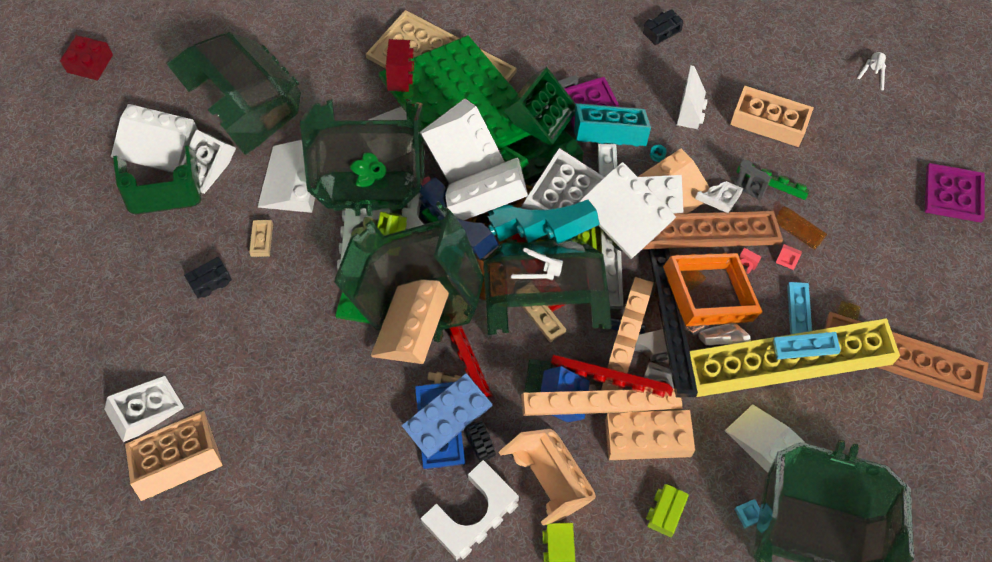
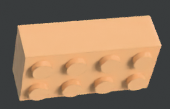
(772, 116)
(649, 435)

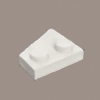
(721, 196)
(724, 334)

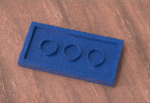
(453, 452)

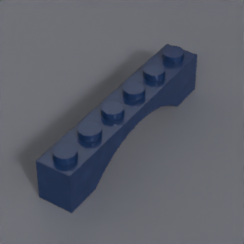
(479, 235)

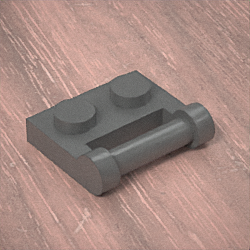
(757, 182)

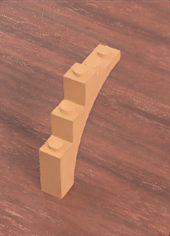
(629, 329)

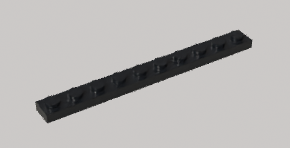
(673, 328)

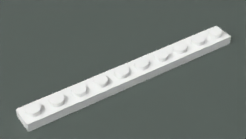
(612, 257)

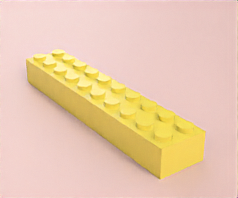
(756, 365)

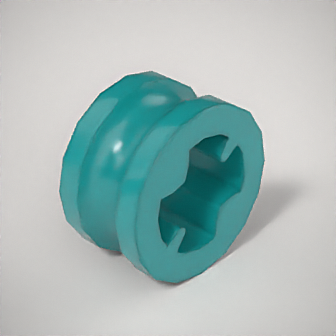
(655, 157)

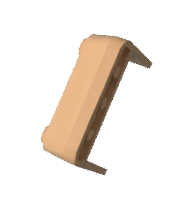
(555, 471)

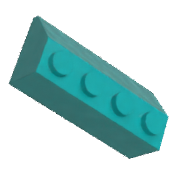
(611, 125)

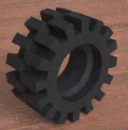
(481, 441)

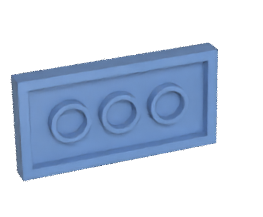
(447, 415)

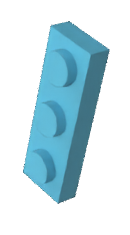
(799, 307)
(806, 345)

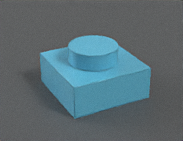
(748, 513)

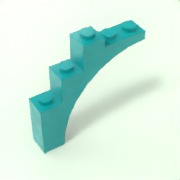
(532, 224)

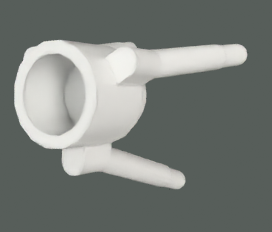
(877, 63)
(552, 267)

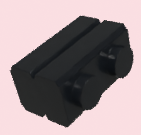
(663, 26)
(208, 278)

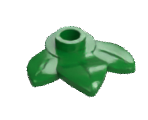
(365, 170)

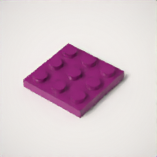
(592, 93)
(955, 192)

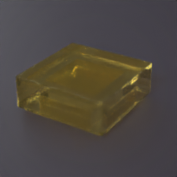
(849, 310)

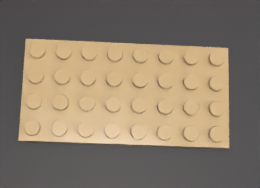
(423, 38)

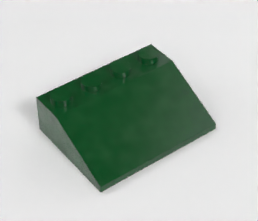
(542, 107)
(540, 154)

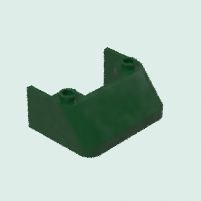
(163, 196)

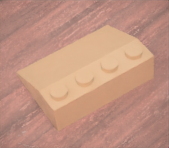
(692, 179)
(411, 322)
(172, 456)

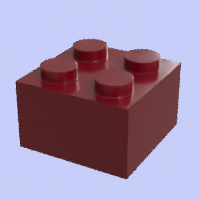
(86, 57)
(399, 65)

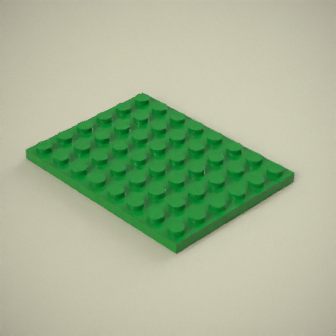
(459, 73)

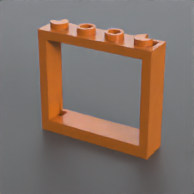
(749, 306)

